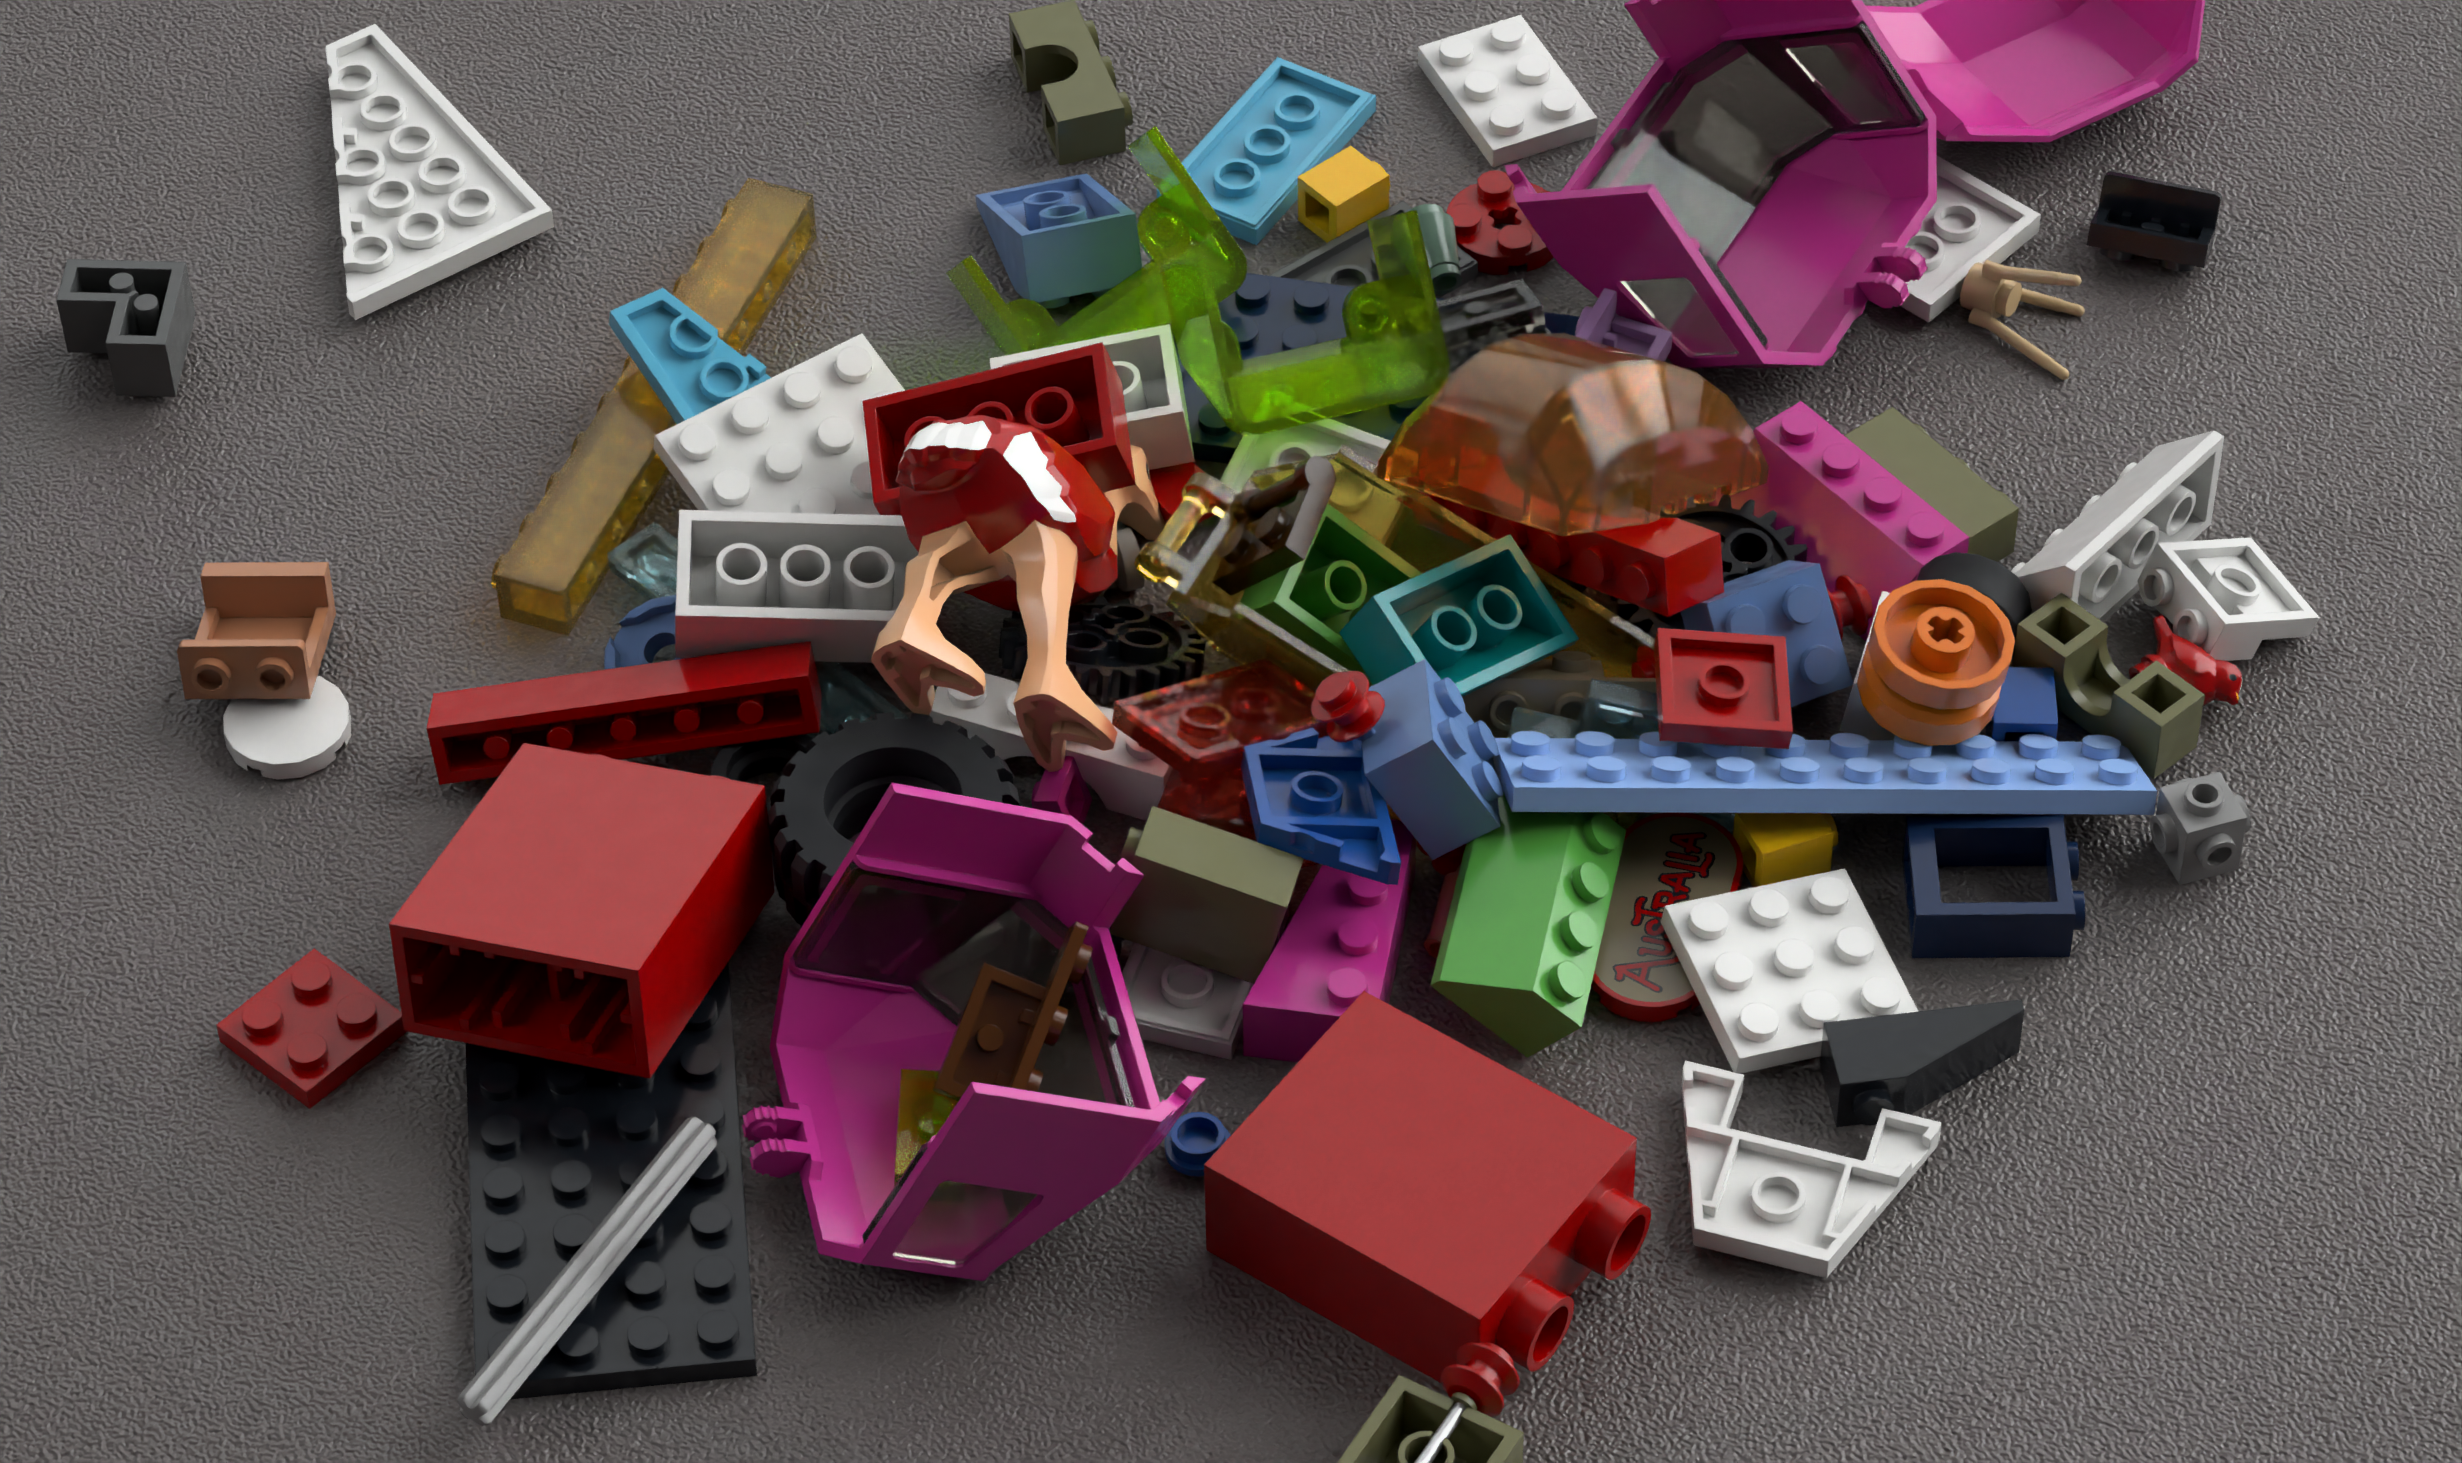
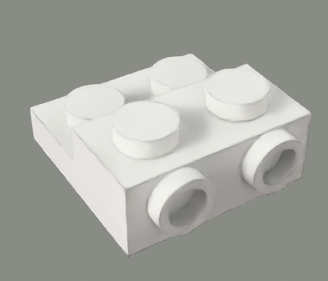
(2224, 596)

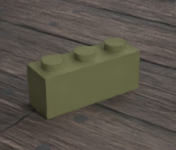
(1941, 481)

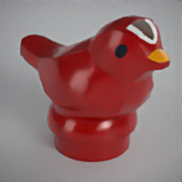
(2212, 677)

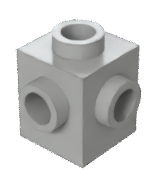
(2200, 827)

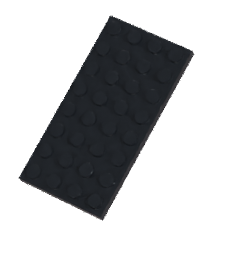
(549, 1163)

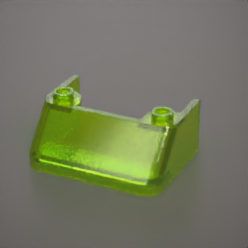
(1170, 230)
(1389, 353)

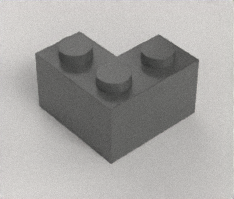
(134, 314)

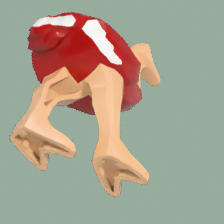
(1020, 528)

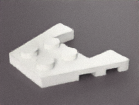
(1783, 1198)

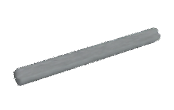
(586, 1272)

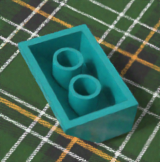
(1466, 618)

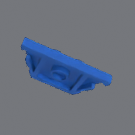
(1320, 805)

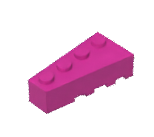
(1331, 952)

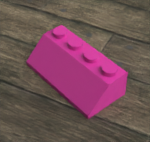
(1845, 506)

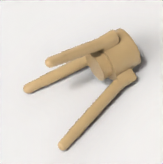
(1993, 292)

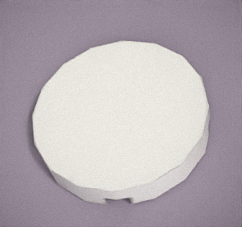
(288, 734)

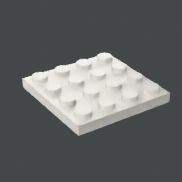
(786, 441)

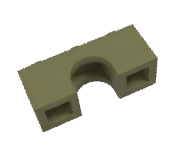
(1077, 86)
(2150, 714)

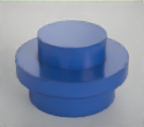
(1194, 1142)

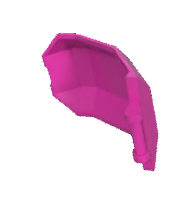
(2039, 63)

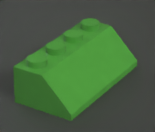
(1529, 923)

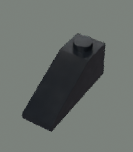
(1913, 1057)

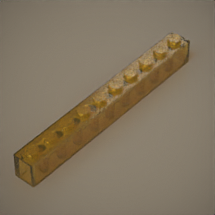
(613, 463)

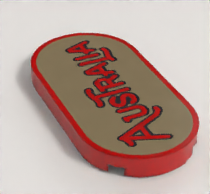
(1660, 864)

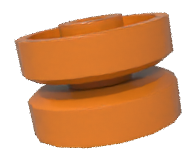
(1935, 662)

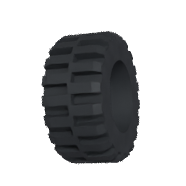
(844, 775)

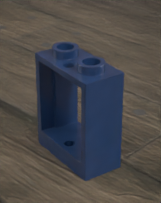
(1990, 927)

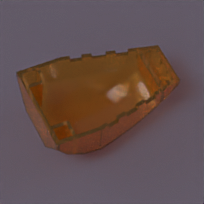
(1574, 437)

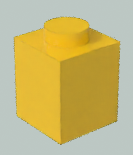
(1342, 193)
(1784, 845)

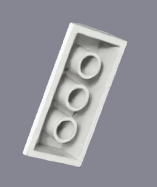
(2108, 545)

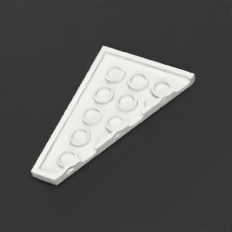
(414, 178)

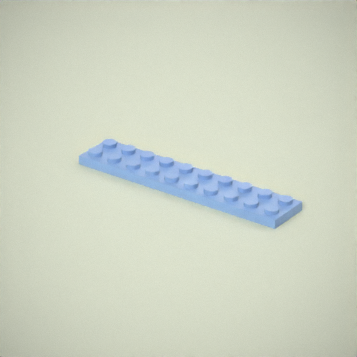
(1822, 776)

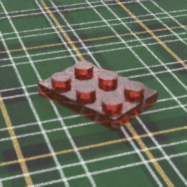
(1209, 719)

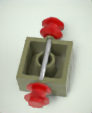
(1428, 1427)

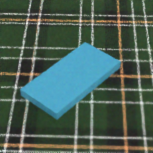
(1269, 139)

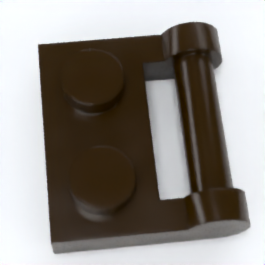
(1274, 526)

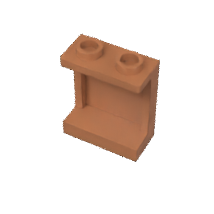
(259, 631)

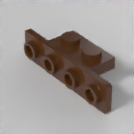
(1009, 1023)

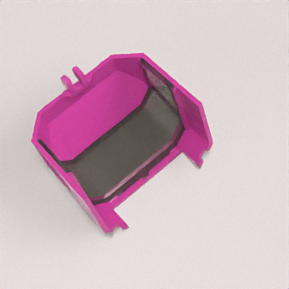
(1751, 182)
(881, 989)

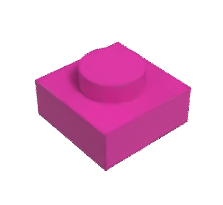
(1063, 791)

